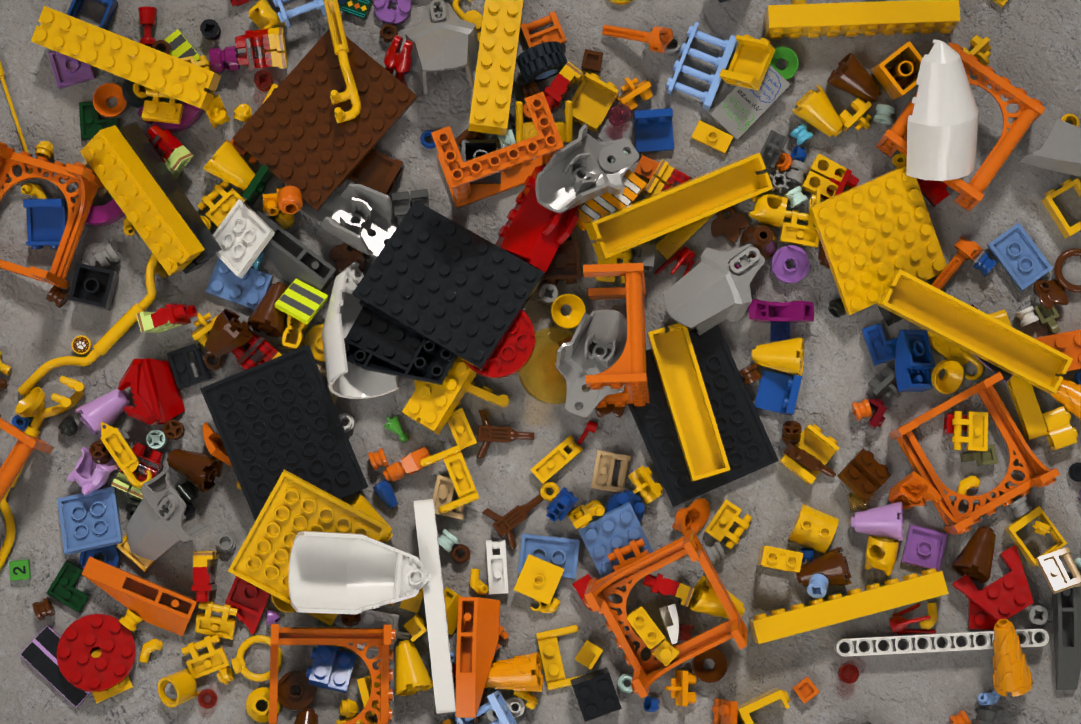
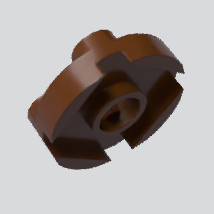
(285, 690)

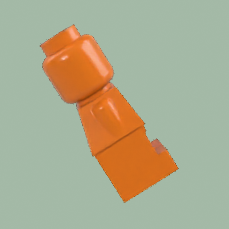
(409, 464)

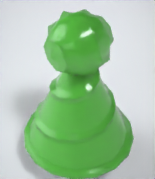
(394, 426)

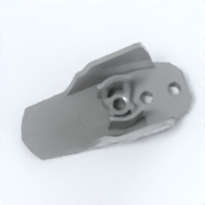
(355, 216)

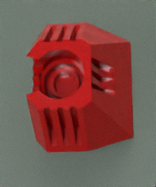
(154, 391)

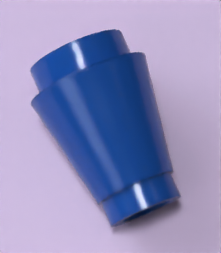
(385, 493)

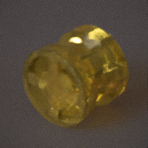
(856, 503)

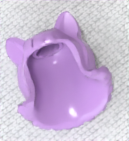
(89, 474)

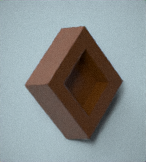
(592, 60)

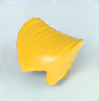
(264, 15)

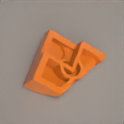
(214, 444)
(913, 491)

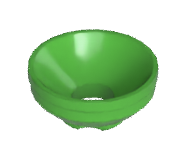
(790, 56)

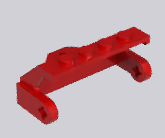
(533, 230)

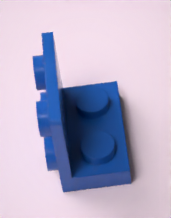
(653, 130)
(777, 392)

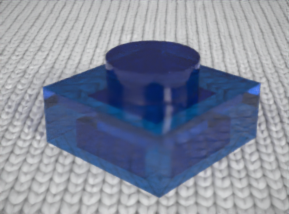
(779, 331)

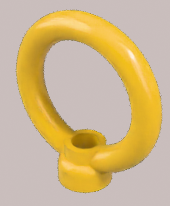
(239, 664)

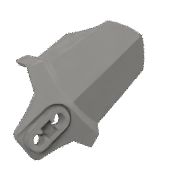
(443, 43)
(1060, 151)
(583, 173)
(714, 288)
(592, 350)
(153, 527)

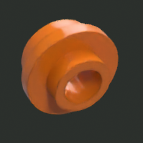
(784, 162)

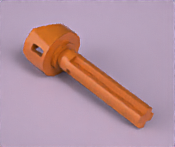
(657, 38)
(965, 251)

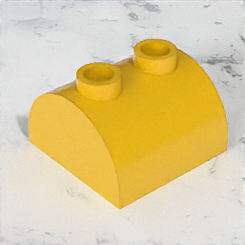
(814, 529)

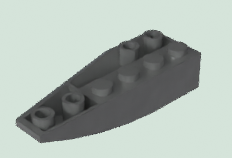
(296, 259)
(1067, 636)

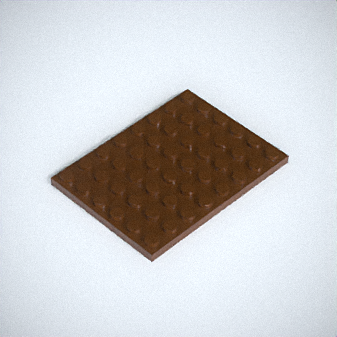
(298, 127)

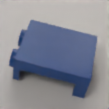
(45, 222)

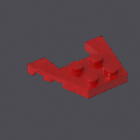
(1004, 596)

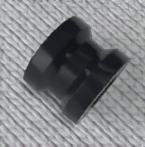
(212, 33)

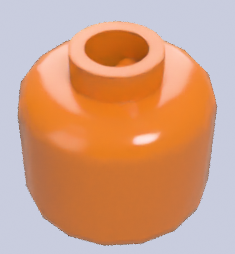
(290, 199)

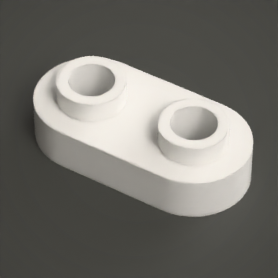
(510, 702)

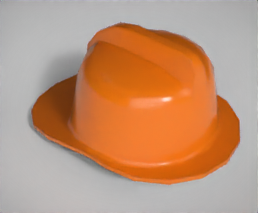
(692, 517)

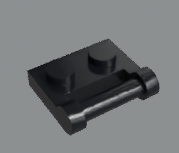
(183, 369)

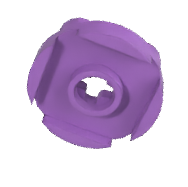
(392, 16)
(780, 269)

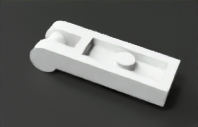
(497, 567)

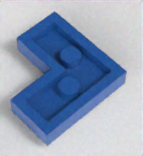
(878, 347)

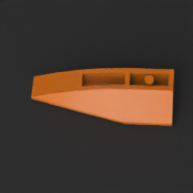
(143, 597)
(475, 651)

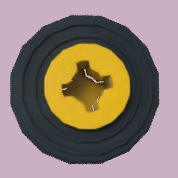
(134, 95)

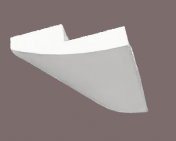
(670, 620)

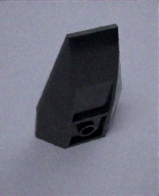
(393, 349)

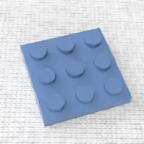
(90, 520)
(610, 532)

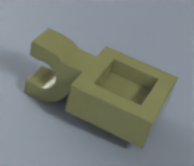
(1047, 316)
(981, 457)

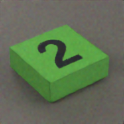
(20, 570)

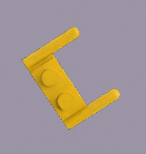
(527, 130)
(459, 475)
(551, 656)

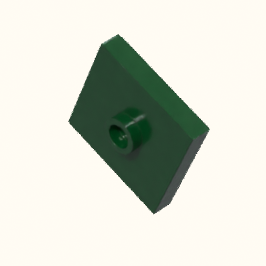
(257, 185)

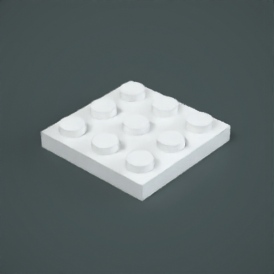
(242, 238)

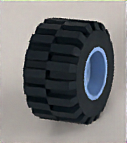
(541, 61)

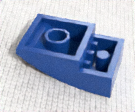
(913, 361)

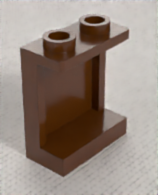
(377, 172)

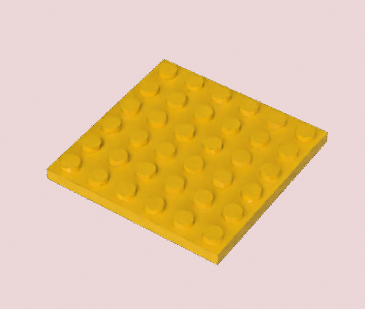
(873, 234)
(289, 510)

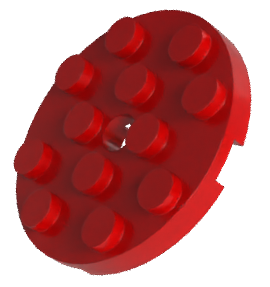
(513, 350)
(102, 672)

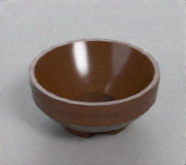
(717, 672)

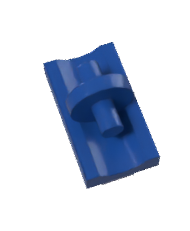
(561, 505)

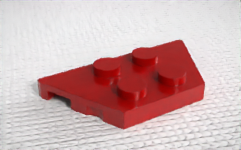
(249, 601)

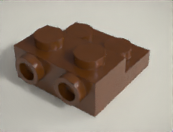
(565, 264)
(864, 475)

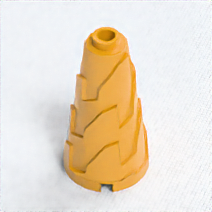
(1069, 396)
(1009, 662)
(517, 674)

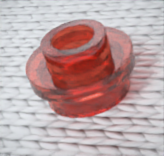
(201, 698)

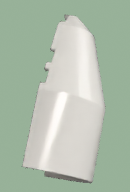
(943, 119)
(342, 376)
(350, 573)

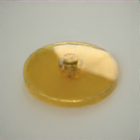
(540, 375)

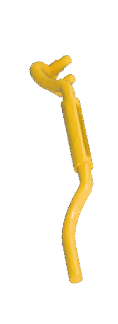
(341, 49)
(109, 337)
(64, 405)

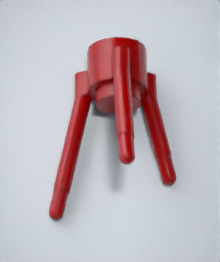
(683, 257)
(898, 623)

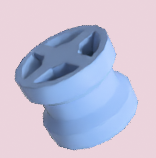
(816, 581)

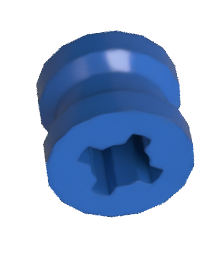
(984, 264)

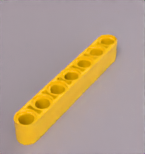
(1024, 398)

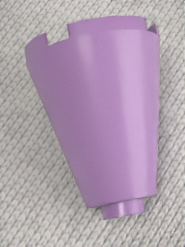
(103, 409)
(881, 521)

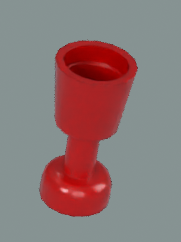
(147, 19)

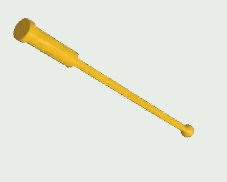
(2, 74)

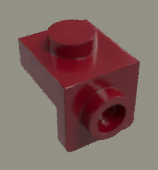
(877, 417)

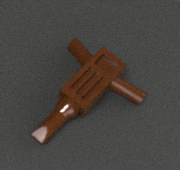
(497, 434)
(807, 459)
(505, 524)

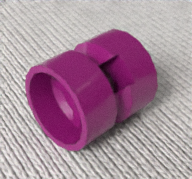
(224, 59)

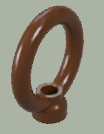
(1058, 270)

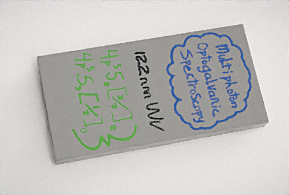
(746, 105)

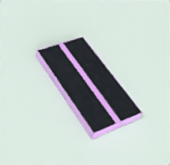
(43, 657)

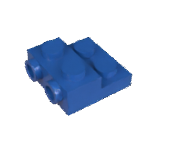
(331, 668)

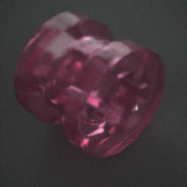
(615, 113)

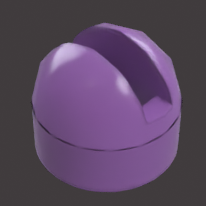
(273, 617)

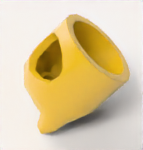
(769, 209)
(881, 554)
(184, 686)

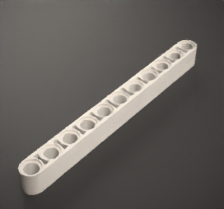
(435, 607)
(931, 642)

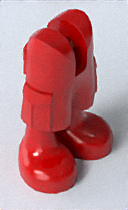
(399, 59)

